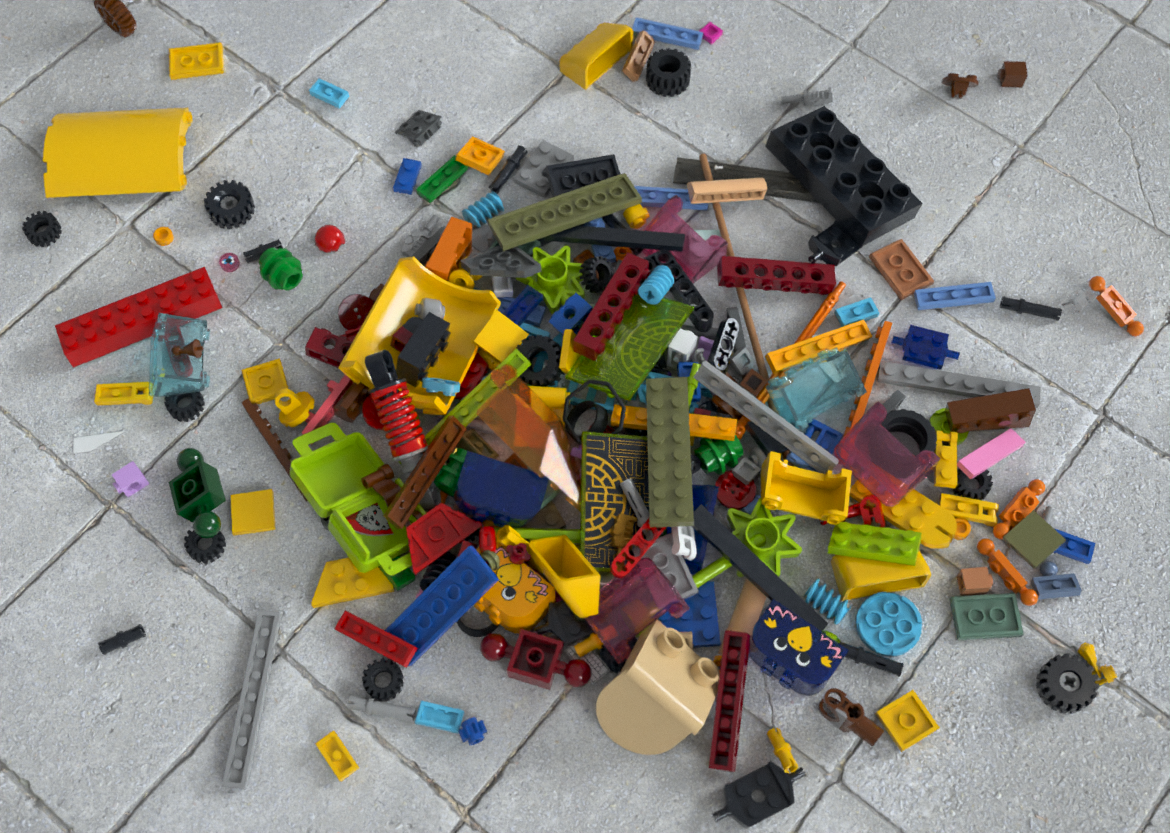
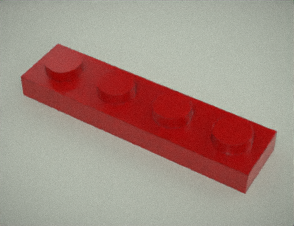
(376, 638)

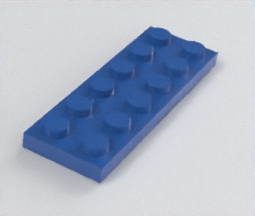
(444, 602)

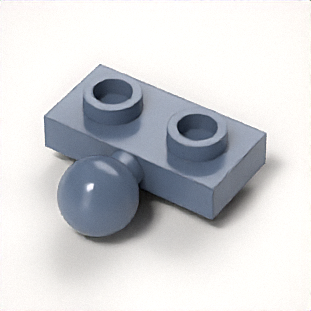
(1055, 585)

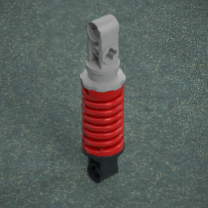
(407, 442)

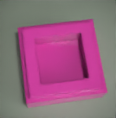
(711, 32)

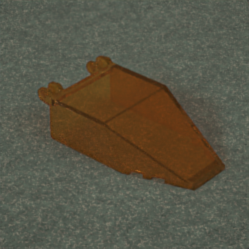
(532, 431)

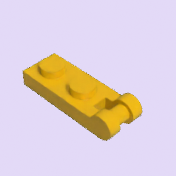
(122, 393)
(946, 470)
(970, 509)

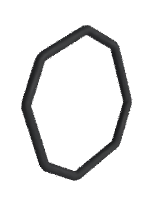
(581, 388)

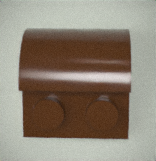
(352, 402)

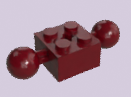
(532, 645)

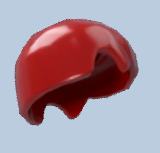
(329, 238)

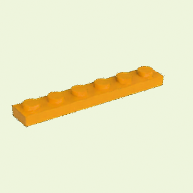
(798, 352)
(699, 425)

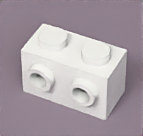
(681, 348)

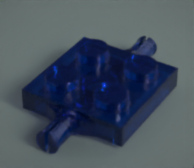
(925, 347)

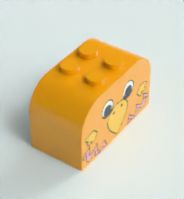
(518, 597)

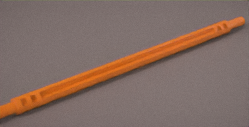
(807, 333)

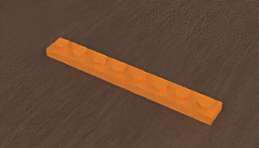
(872, 368)

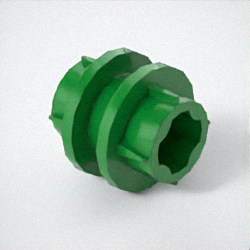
(280, 269)
(718, 453)
(449, 473)

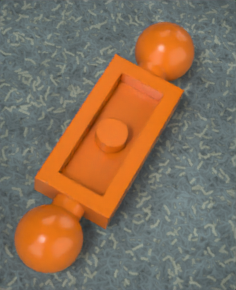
(1116, 306)
(1019, 507)
(1011, 577)

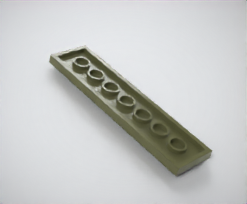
(564, 211)
(669, 453)

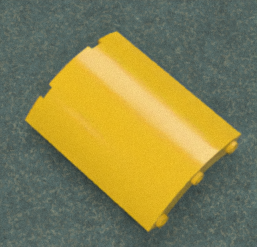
(116, 152)
(464, 309)

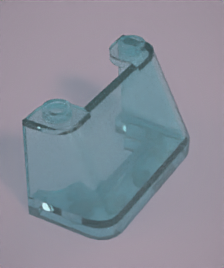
(173, 373)

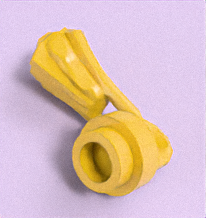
(1088, 653)

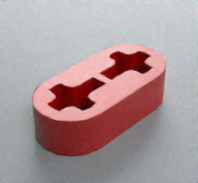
(877, 511)

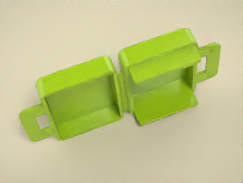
(334, 488)

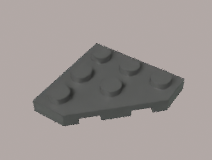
(501, 263)

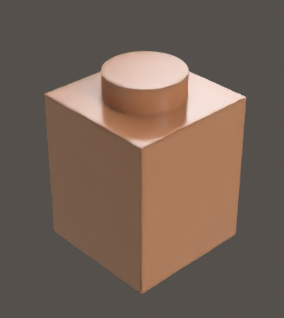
(974, 581)

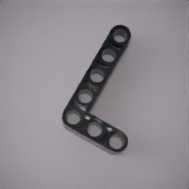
(682, 282)

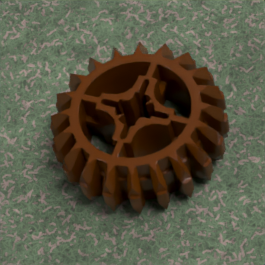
(116, 16)

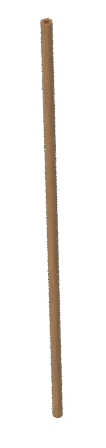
(740, 291)

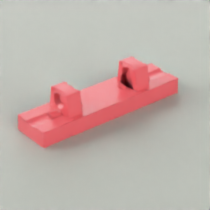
(326, 411)

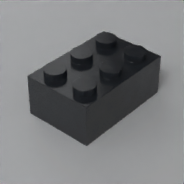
(423, 349)

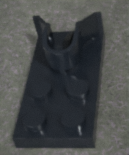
(580, 173)

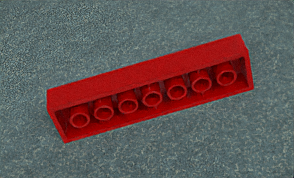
(135, 316)

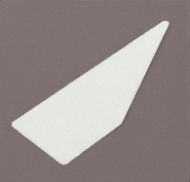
(89, 443)

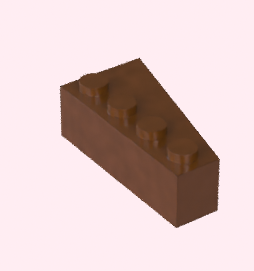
(991, 412)

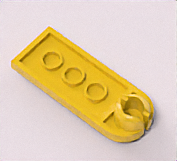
(916, 514)

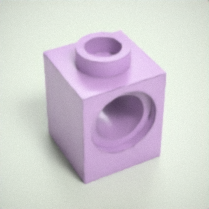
(129, 479)

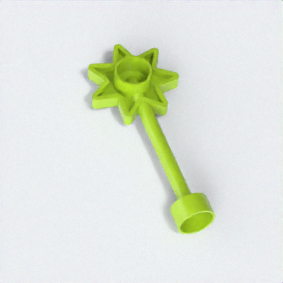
(557, 279)
(760, 534)

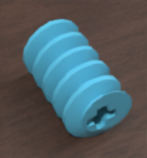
(483, 209)
(656, 285)
(827, 601)

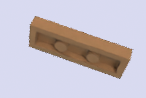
(638, 55)

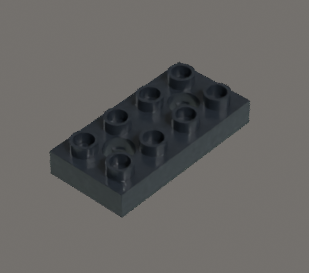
(841, 172)

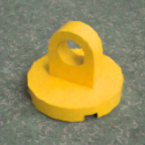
(295, 409)

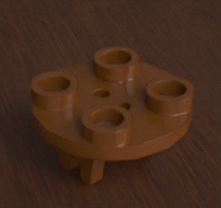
(959, 84)

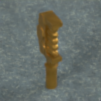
(621, 534)

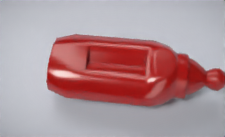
(487, 539)

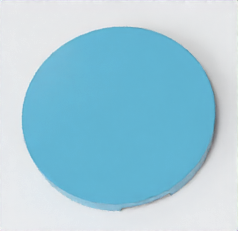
(888, 624)

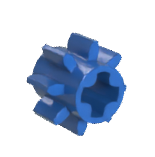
(472, 731)

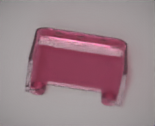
(697, 255)
(881, 459)
(632, 605)

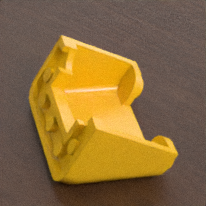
(805, 490)

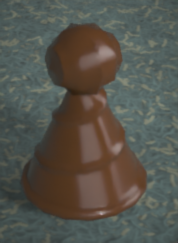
(192, 349)

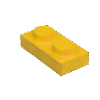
(337, 755)

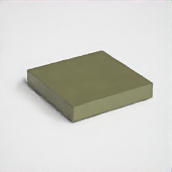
(1034, 539)

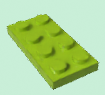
(875, 543)

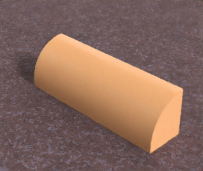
(727, 190)
(746, 610)

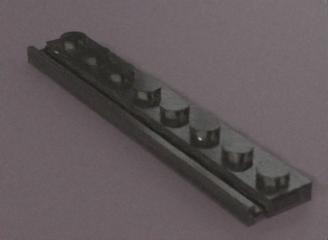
(779, 183)

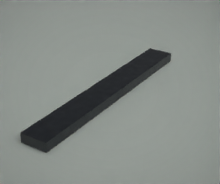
(620, 238)
(752, 567)

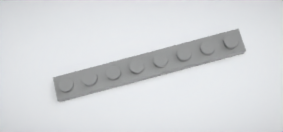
(948, 382)
(765, 418)
(251, 700)

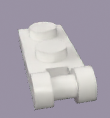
(684, 542)

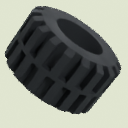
(668, 61)
(551, 372)

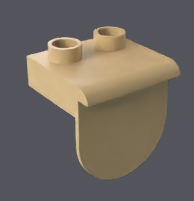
(658, 693)

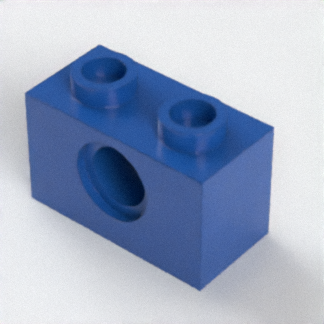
(573, 305)

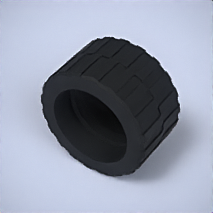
(914, 425)

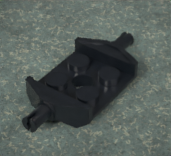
(834, 235)
(564, 624)
(777, 792)

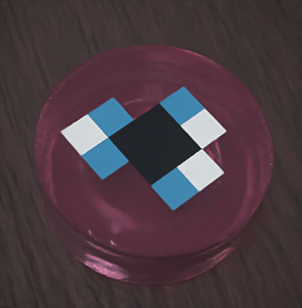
(229, 262)

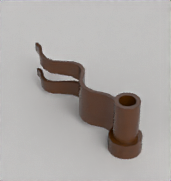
(384, 486)

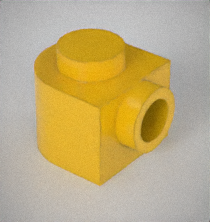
(636, 216)

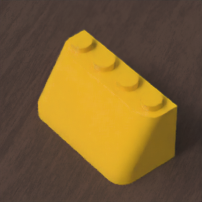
(597, 53)
(568, 573)
(865, 577)

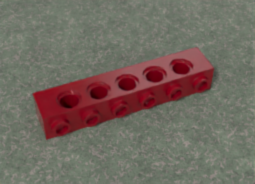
(809, 277)
(618, 294)
(322, 337)
(730, 701)

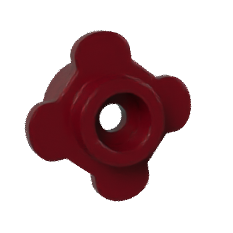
(521, 556)

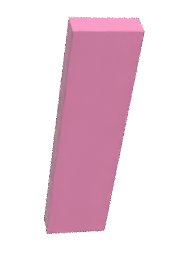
(990, 453)

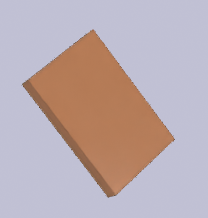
(901, 269)

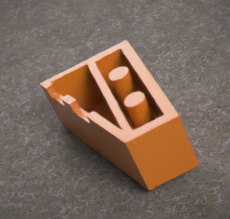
(451, 248)

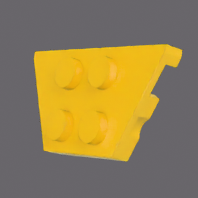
(344, 583)

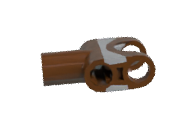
(849, 716)

